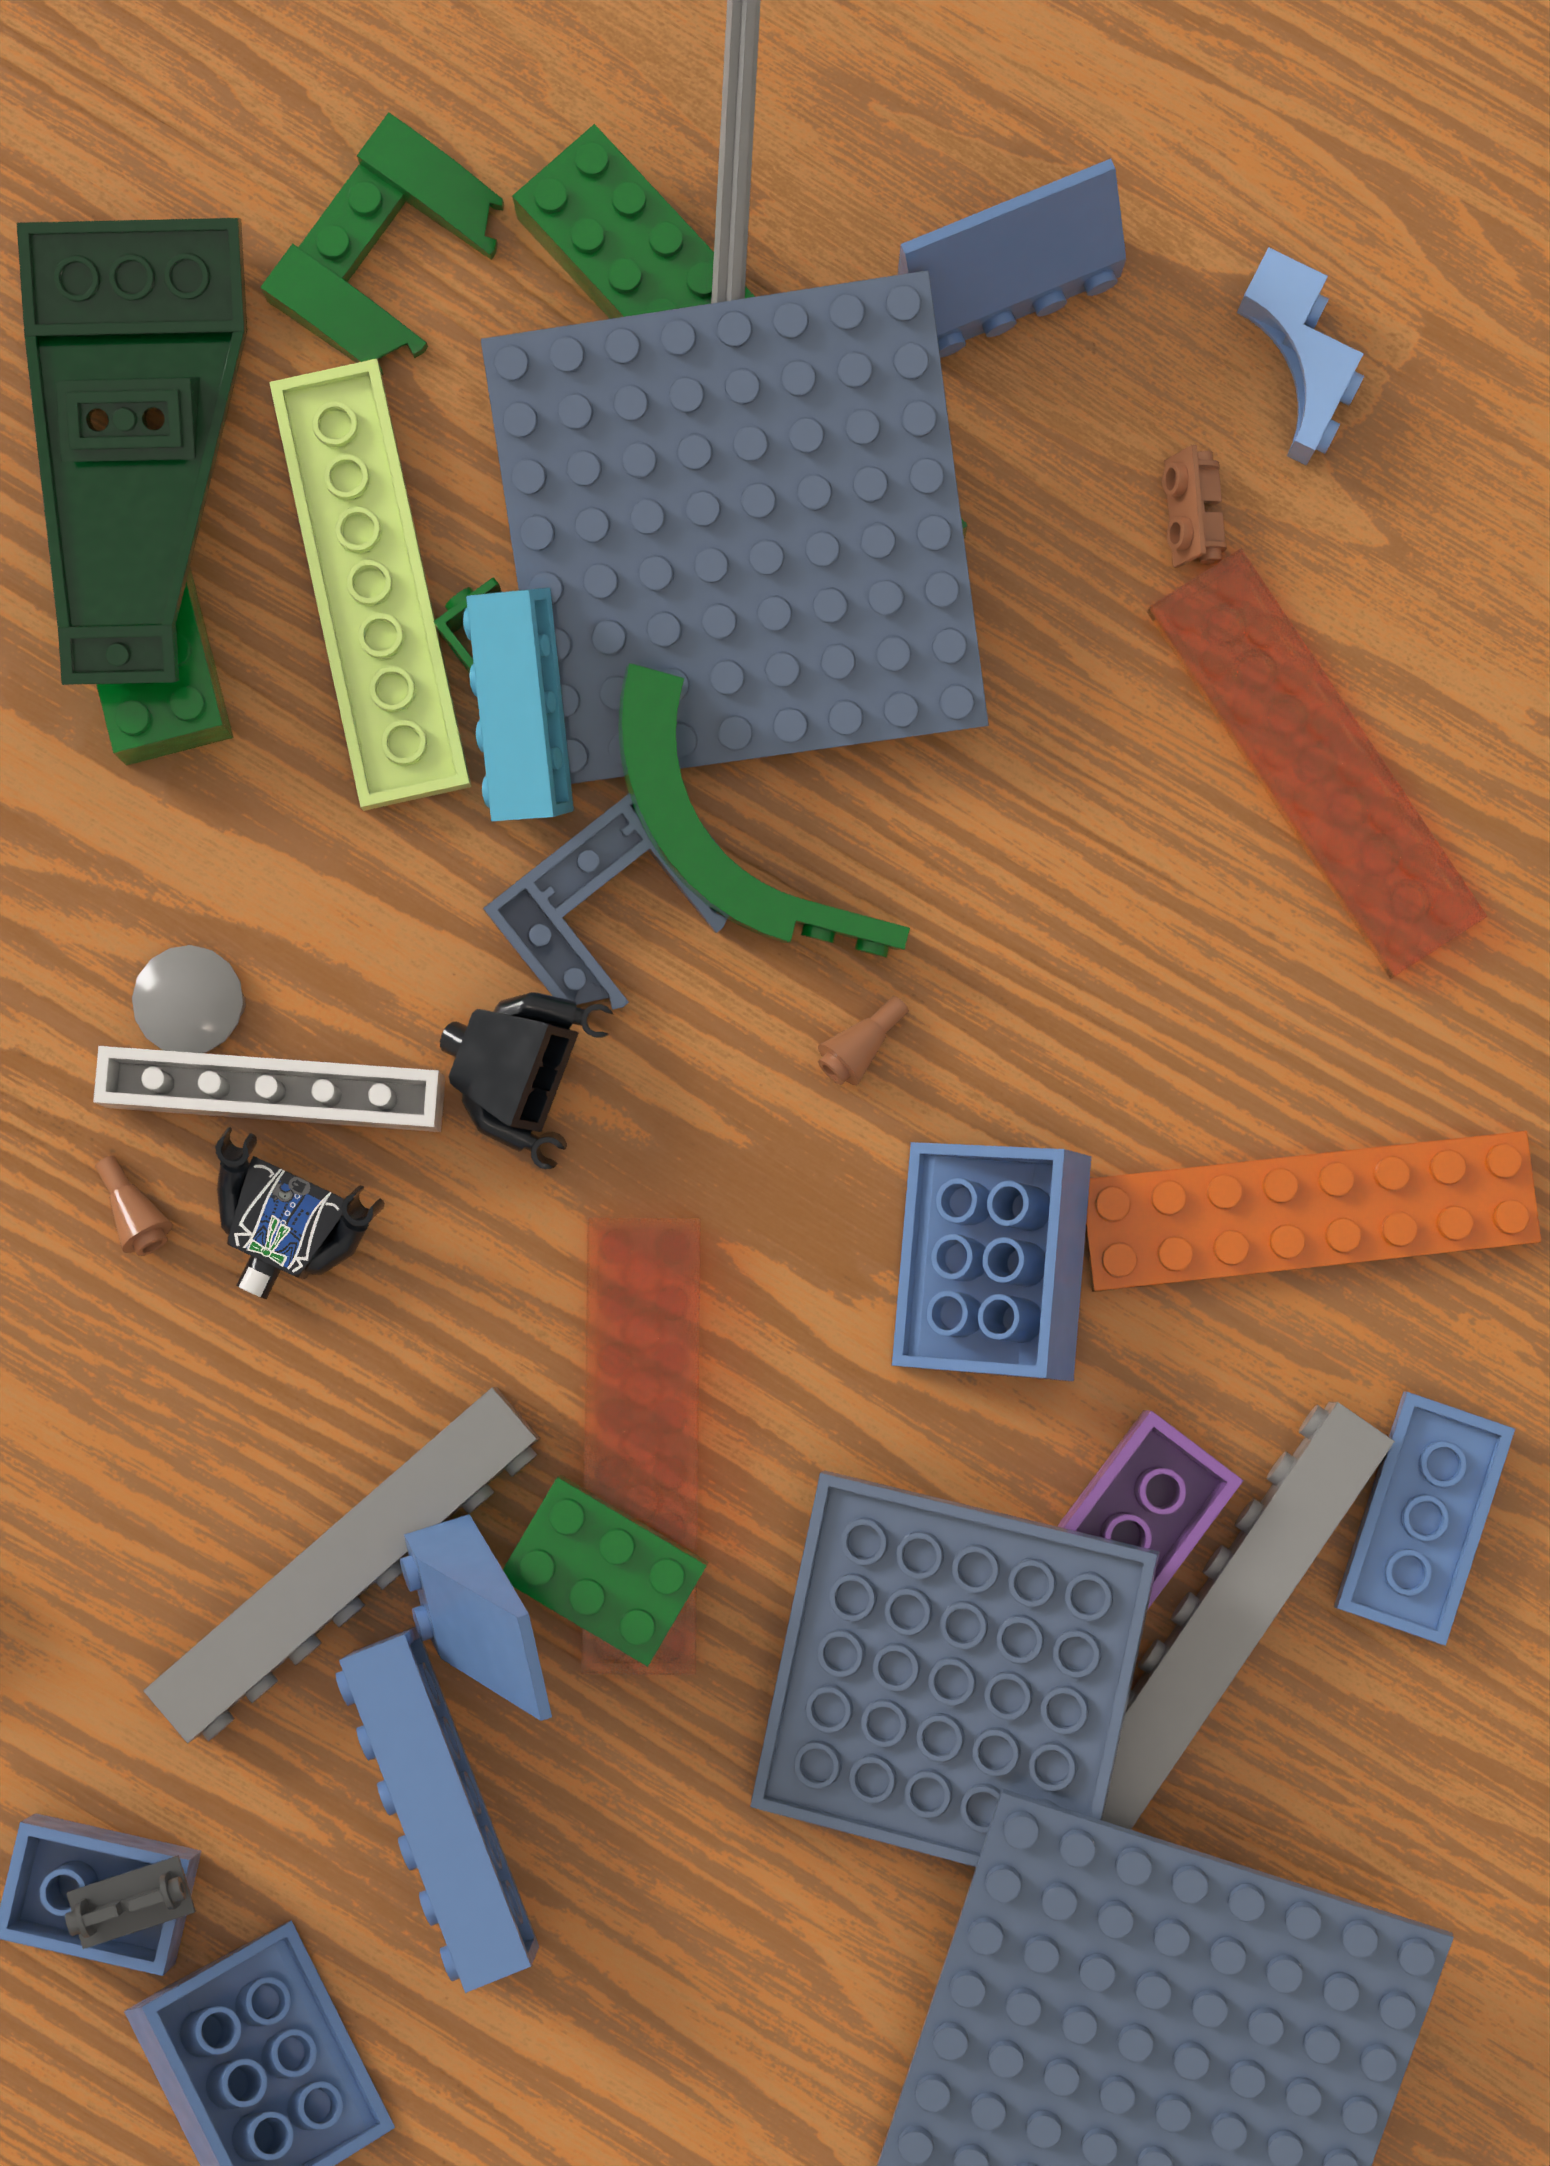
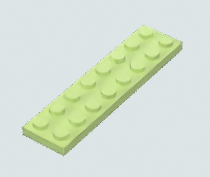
(370, 585)

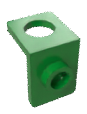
(453, 619)

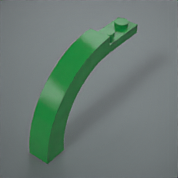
(662, 804)

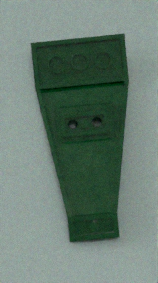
(126, 325)

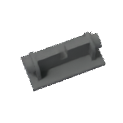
(129, 1902)

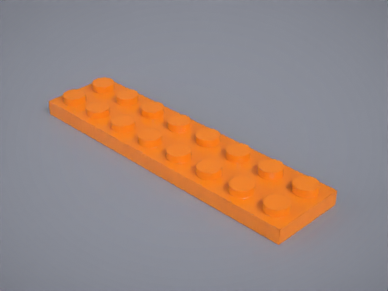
(1311, 1211)

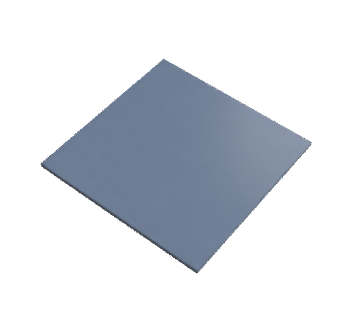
(748, 511)
(1157, 2010)

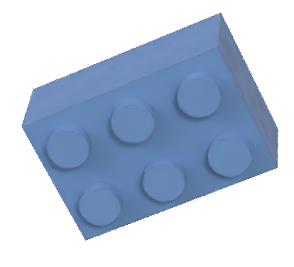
(66, 1855)

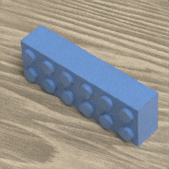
(438, 1809)

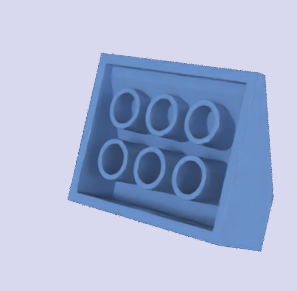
(1021, 256)
(992, 1260)
(260, 2060)

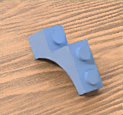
(1286, 307)

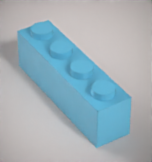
(519, 704)

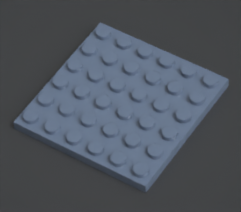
(947, 1663)

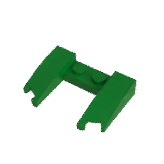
(392, 170)

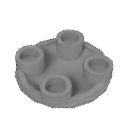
(188, 1000)

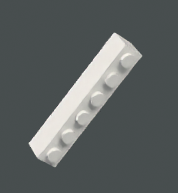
(269, 1088)

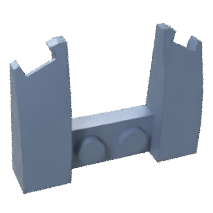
(534, 906)

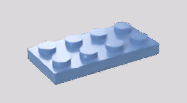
(1424, 1518)

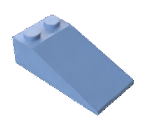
(474, 1612)

